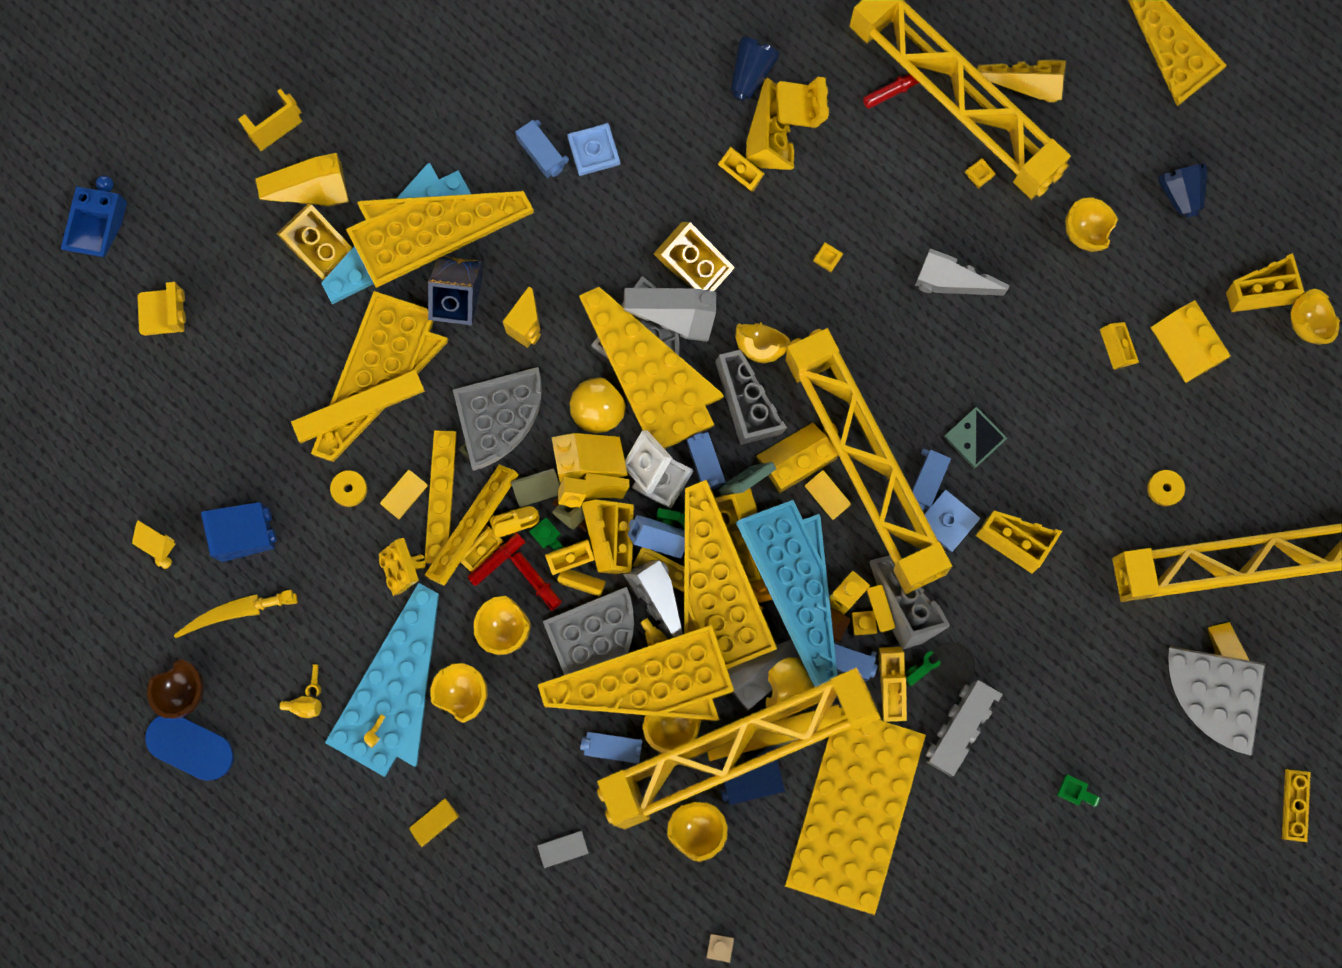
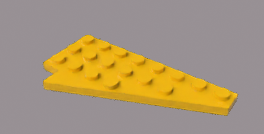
(416, 231)
(388, 345)
(658, 383)
(717, 583)
(661, 680)

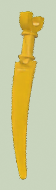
(238, 608)

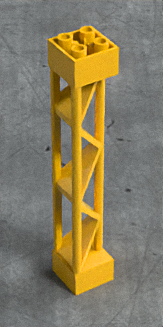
(1033, 176)
(816, 355)
(1138, 577)
(621, 789)

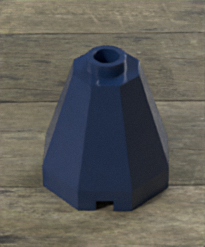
(1186, 188)

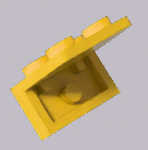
(802, 103)
(162, 311)

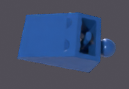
(90, 222)

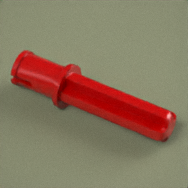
(890, 90)
(496, 559)
(543, 589)

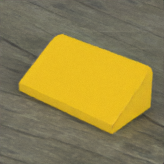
(741, 169)
(1119, 345)
(404, 494)
(827, 495)
(152, 541)
(481, 549)
(570, 557)
(582, 582)
(881, 608)
(433, 822)

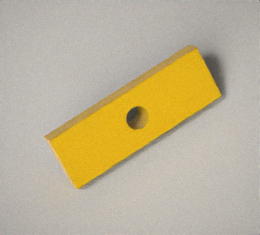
(1296, 790)

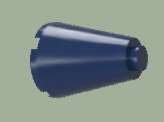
(751, 67)

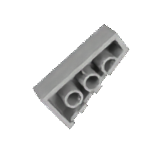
(748, 404)
(962, 727)

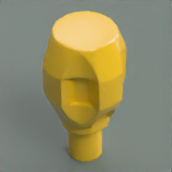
(652, 634)
(303, 706)

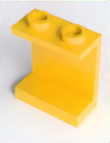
(275, 125)

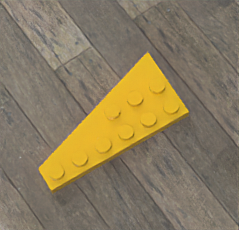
(1178, 50)

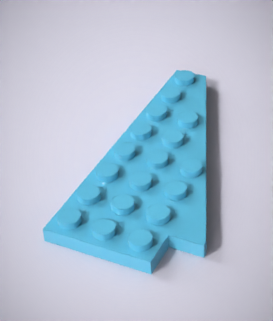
(350, 274)
(794, 571)
(392, 687)

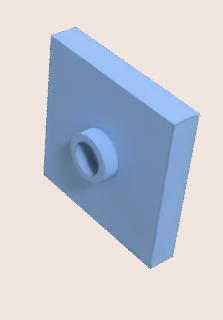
(593, 149)
(950, 520)

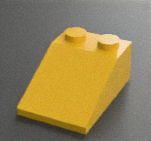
(314, 241)
(693, 258)
(588, 454)

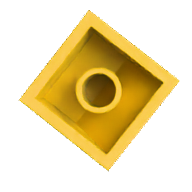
(523, 320)

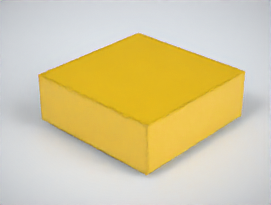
(980, 173)
(828, 257)

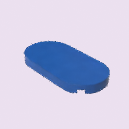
(189, 747)

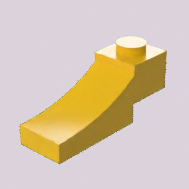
(575, 491)
(893, 684)

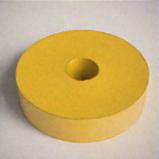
(1175, 484)
(351, 498)

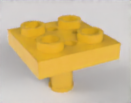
(400, 566)

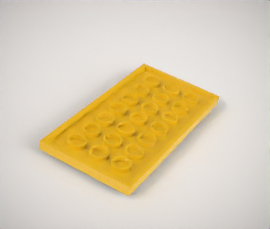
(855, 814)

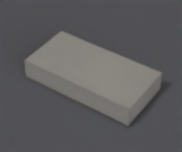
(563, 849)

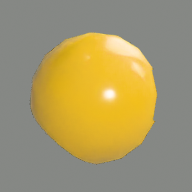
(1090, 224)
(1314, 318)
(761, 342)
(597, 405)
(501, 626)
(787, 680)
(459, 691)
(669, 732)
(697, 830)

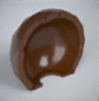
(176, 691)

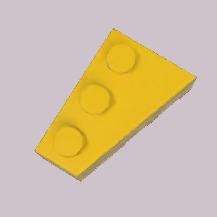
(1269, 287)
(608, 532)
(1018, 540)

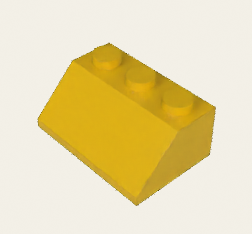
(1190, 341)
(798, 456)

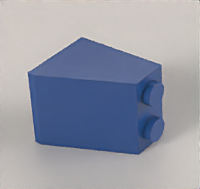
(238, 531)

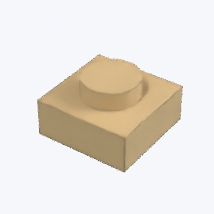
(720, 947)

